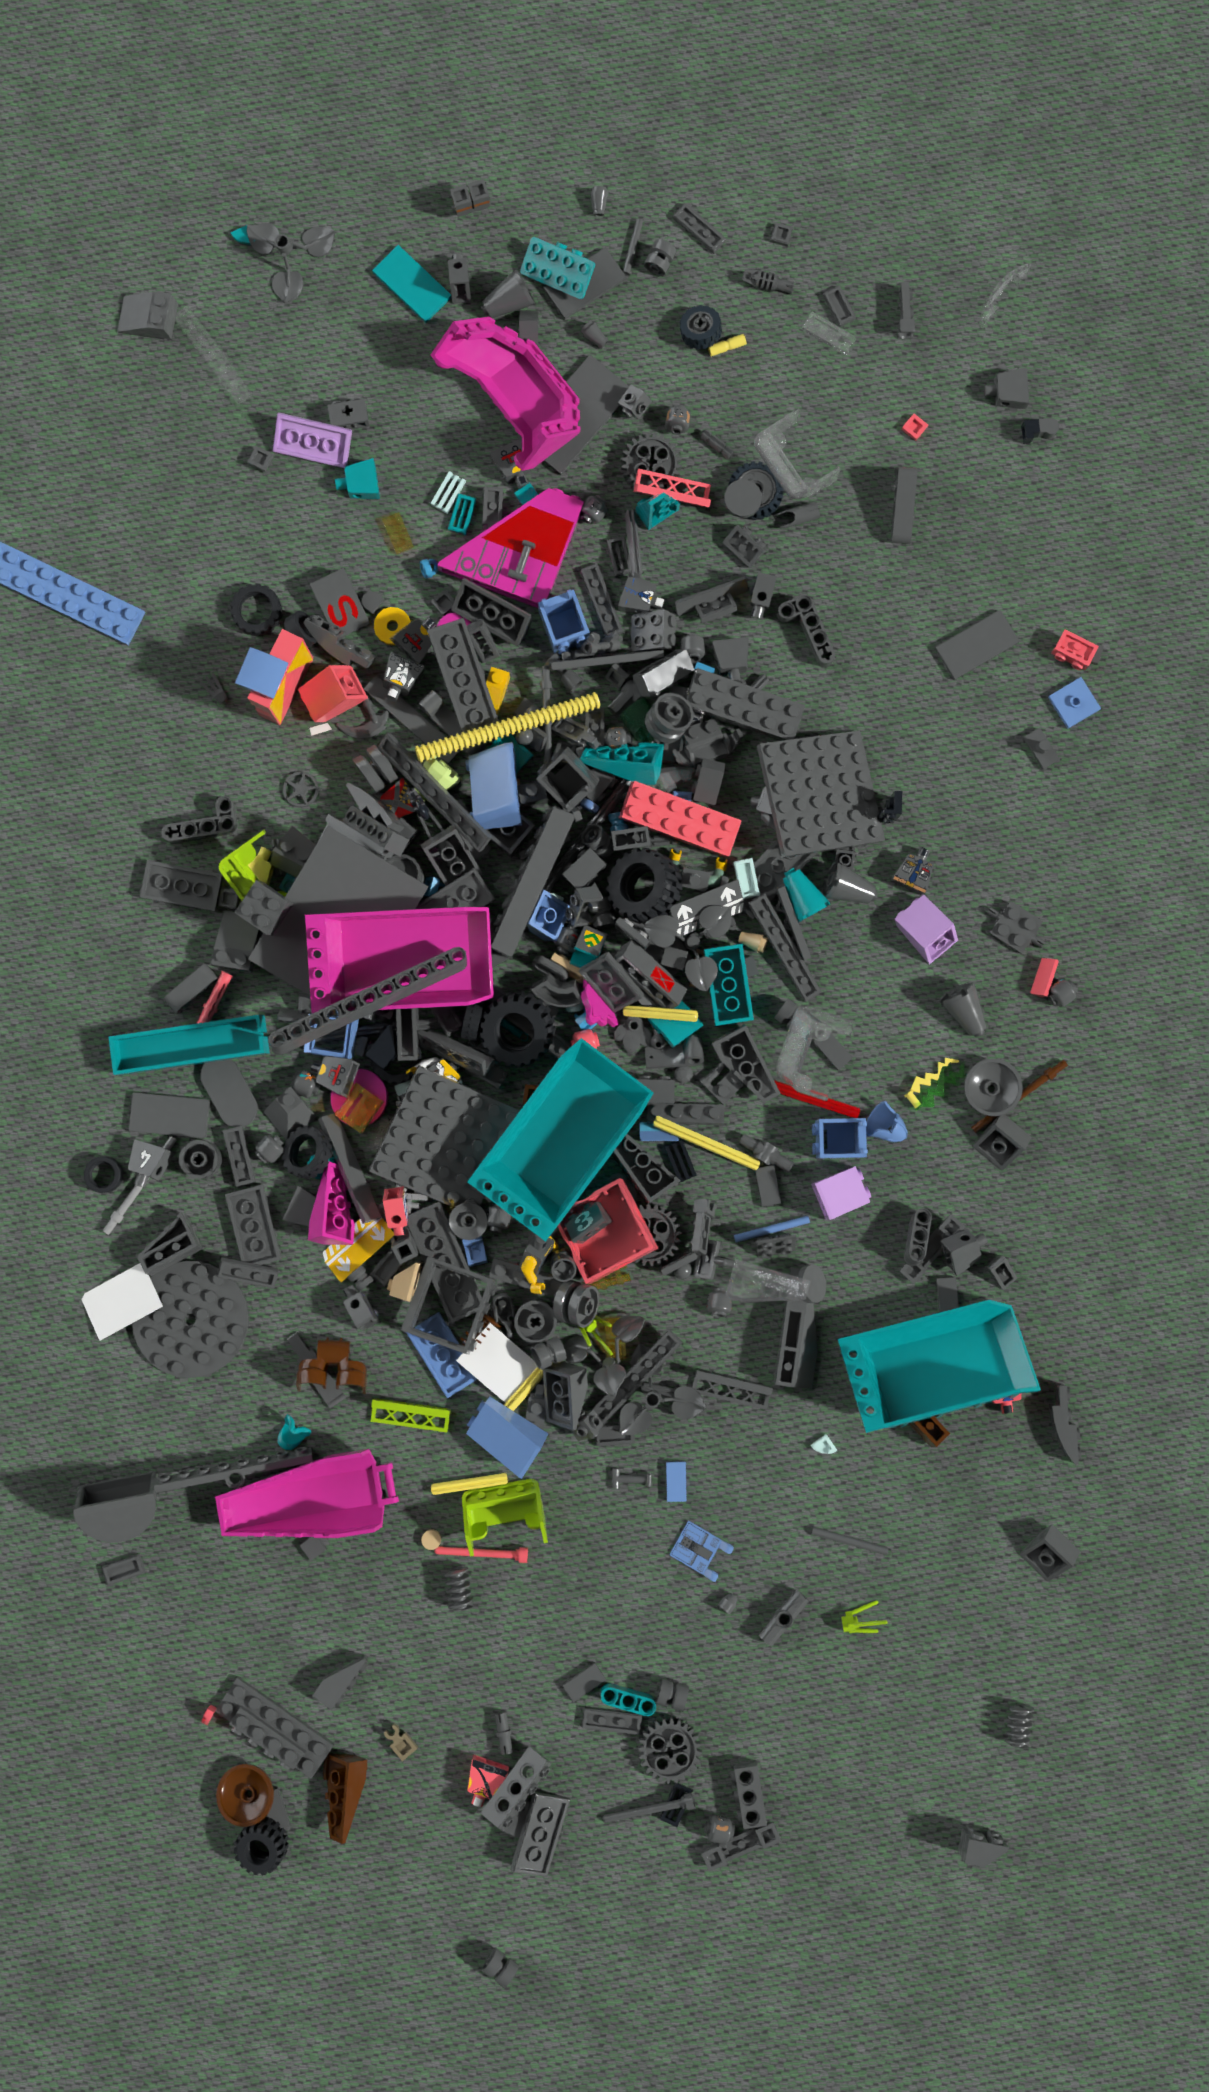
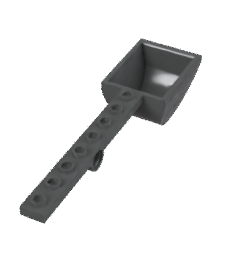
(126, 1505)

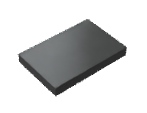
(611, 982)

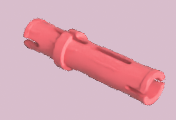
(215, 998)

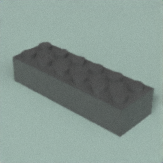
(744, 706)

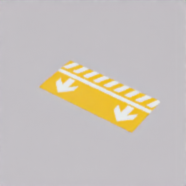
(367, 1240)

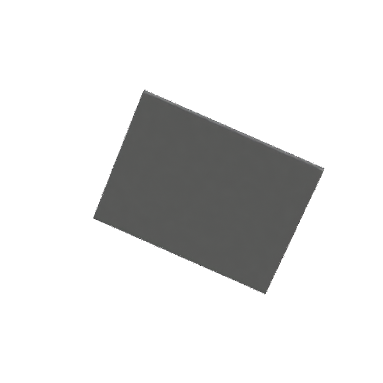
(334, 880)

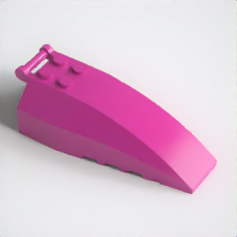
(315, 1500)

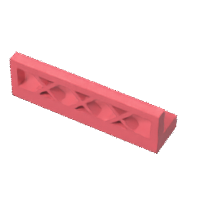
(680, 497)

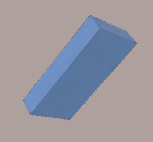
(676, 1481)

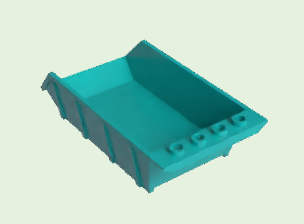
(561, 1138)
(938, 1364)

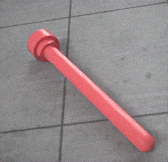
(519, 1555)

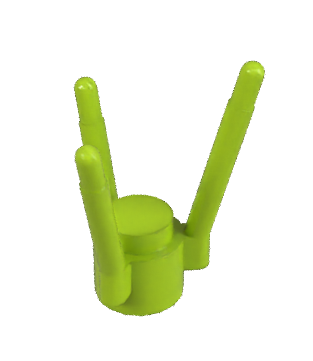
(591, 1328)
(851, 1623)

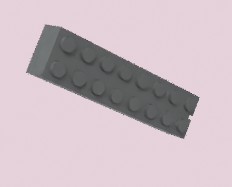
(531, 880)

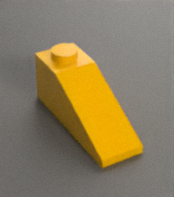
(497, 685)

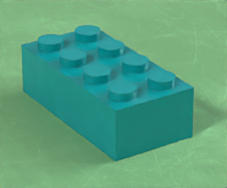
(730, 988)

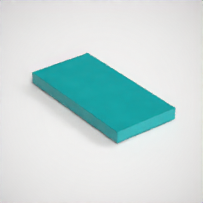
(412, 283)

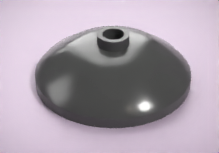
(1006, 1086)

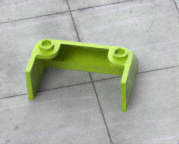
(236, 869)
(501, 1505)

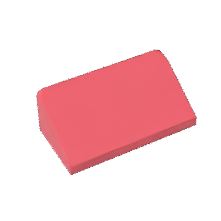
(1044, 977)

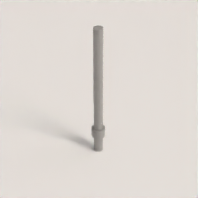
(117, 1216)

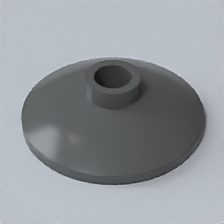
(463, 1228)

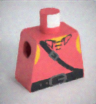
(485, 1779)

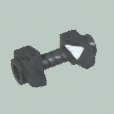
(608, 643)

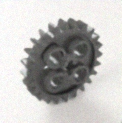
(633, 461)
(667, 1238)
(673, 1768)

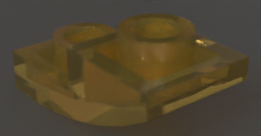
(610, 1340)

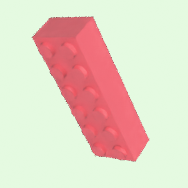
(680, 819)

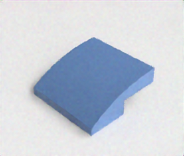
(261, 673)

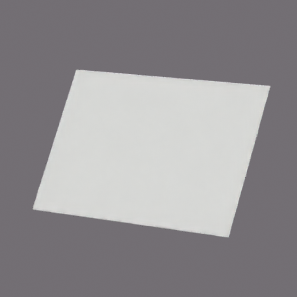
(121, 1301)
(498, 1363)

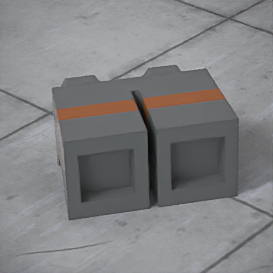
(468, 203)

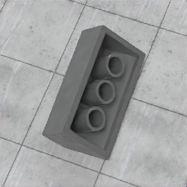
(499, 615)

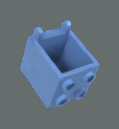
(563, 622)
(844, 1138)

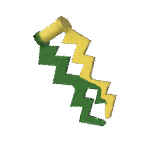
(940, 1078)

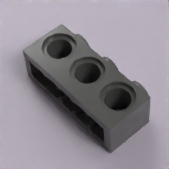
(754, 1803)

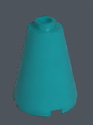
(803, 894)

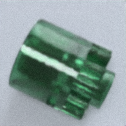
(634, 720)

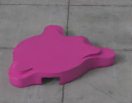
(596, 1009)

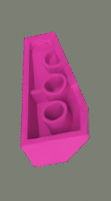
(331, 1216)

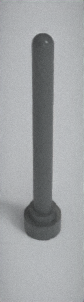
(686, 1802)

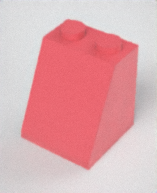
(332, 692)

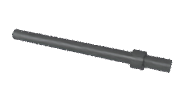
(546, 685)

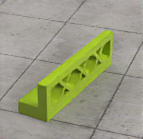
(410, 1408)

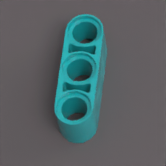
(635, 1706)

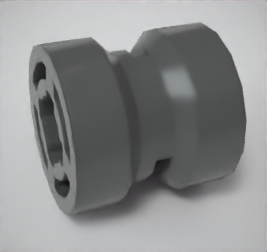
(360, 1278)

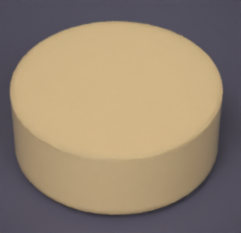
(431, 1539)

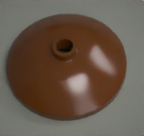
(234, 1799)

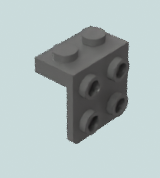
(653, 631)

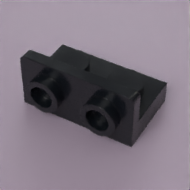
(893, 808)

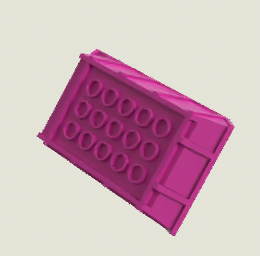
(376, 945)

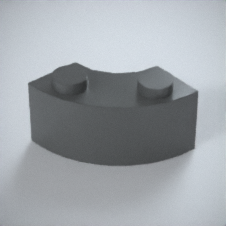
(558, 992)

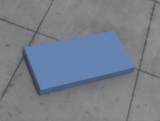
(441, 1359)

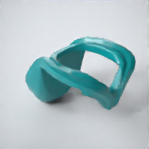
(290, 1435)

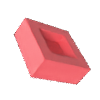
(914, 427)

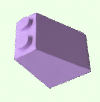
(926, 928)
(841, 1193)

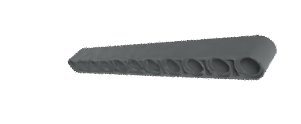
(364, 1008)

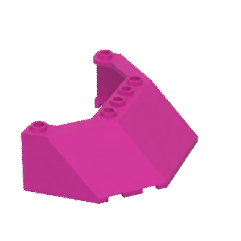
(518, 383)

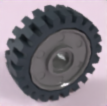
(769, 486)

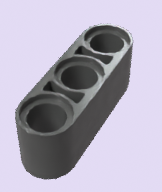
(192, 986)
(912, 1243)

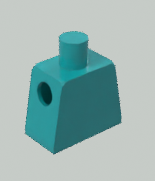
(360, 480)

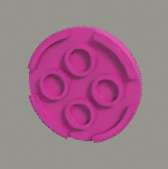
(370, 1082)

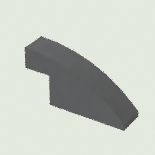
(407, 1034)

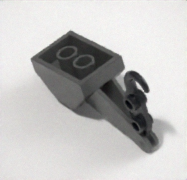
(446, 849)

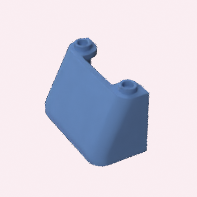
(494, 787)

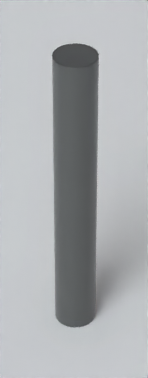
(632, 247)

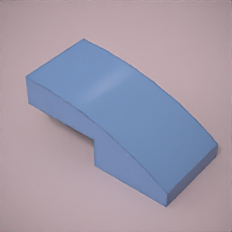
(475, 1251)

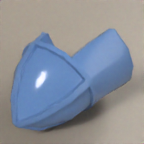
(881, 1119)

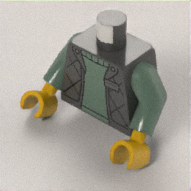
(698, 877)

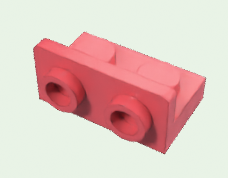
(1074, 650)

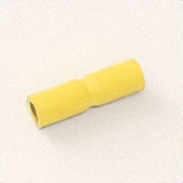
(725, 345)

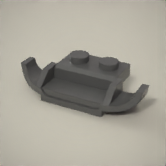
(706, 742)

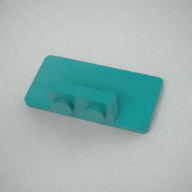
(558, 267)

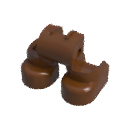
(332, 1354)

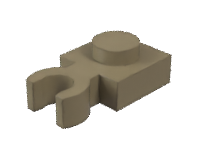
(402, 1744)

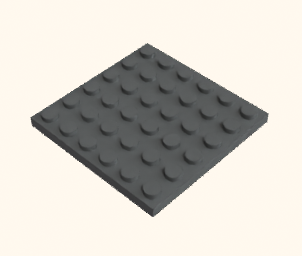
(820, 793)
(441, 1137)

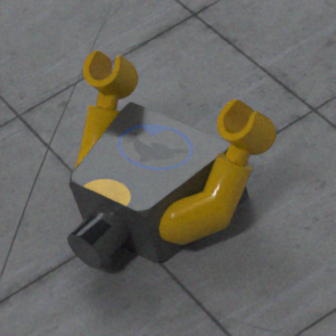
(534, 1259)

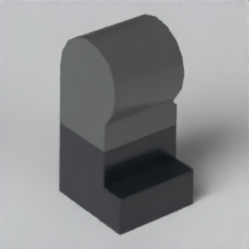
(1038, 428)

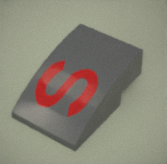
(340, 602)

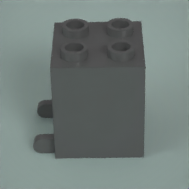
(571, 782)

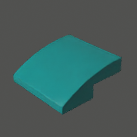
(674, 1030)

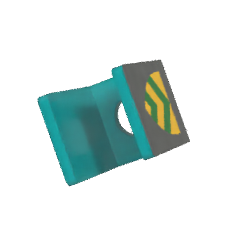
(588, 946)

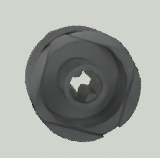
(194, 1168)

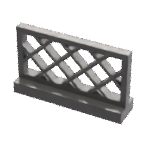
(352, 834)

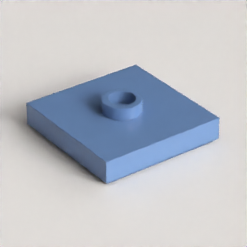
(1074, 702)

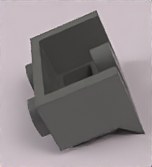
(581, 902)

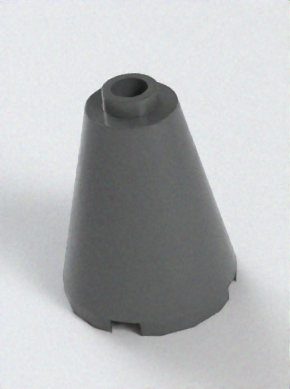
(508, 296)
(847, 885)
(965, 1008)

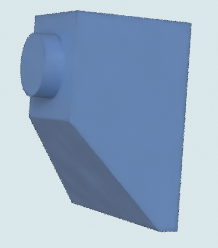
(547, 917)

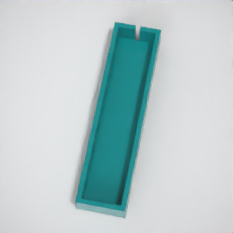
(189, 1045)

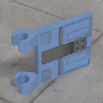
(697, 1548)

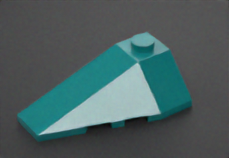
(656, 509)
(631, 763)

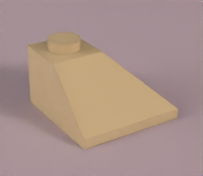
(405, 1282)

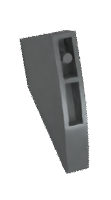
(797, 1344)

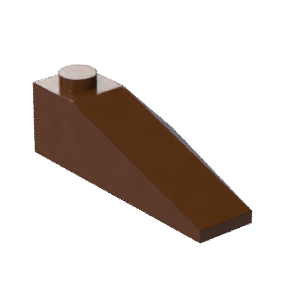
(345, 1784)

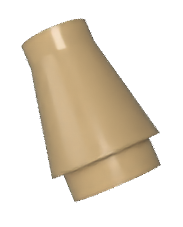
(754, 941)

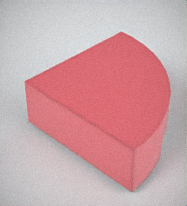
(208, 1714)

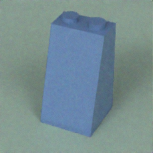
(506, 1435)

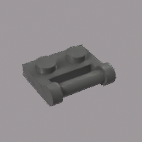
(726, 1087)

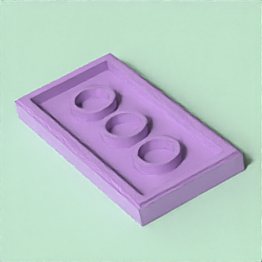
(312, 440)

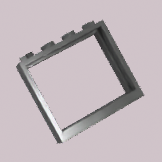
(419, 1296)

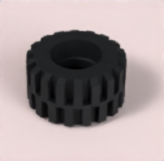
(258, 1860)

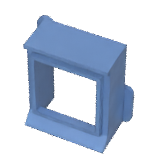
(349, 1044)

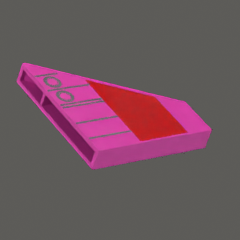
(486, 559)

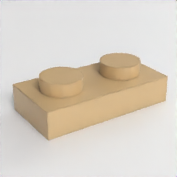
(565, 963)

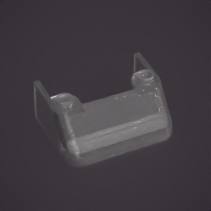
(770, 445)
(804, 1027)

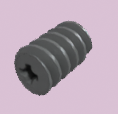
(458, 1588)
(1020, 1725)

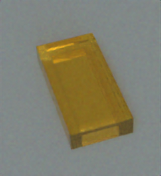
(397, 533)

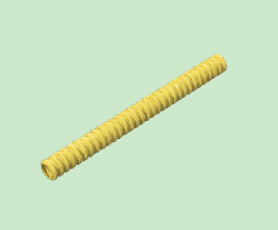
(507, 727)

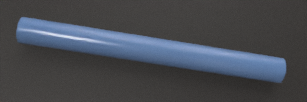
(771, 1229)

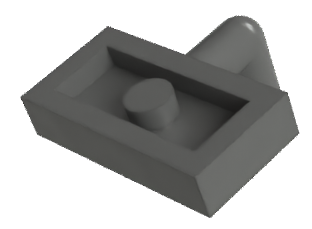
(706, 1264)

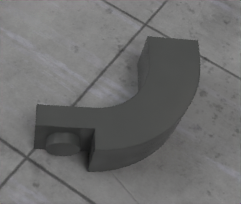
(404, 1245)

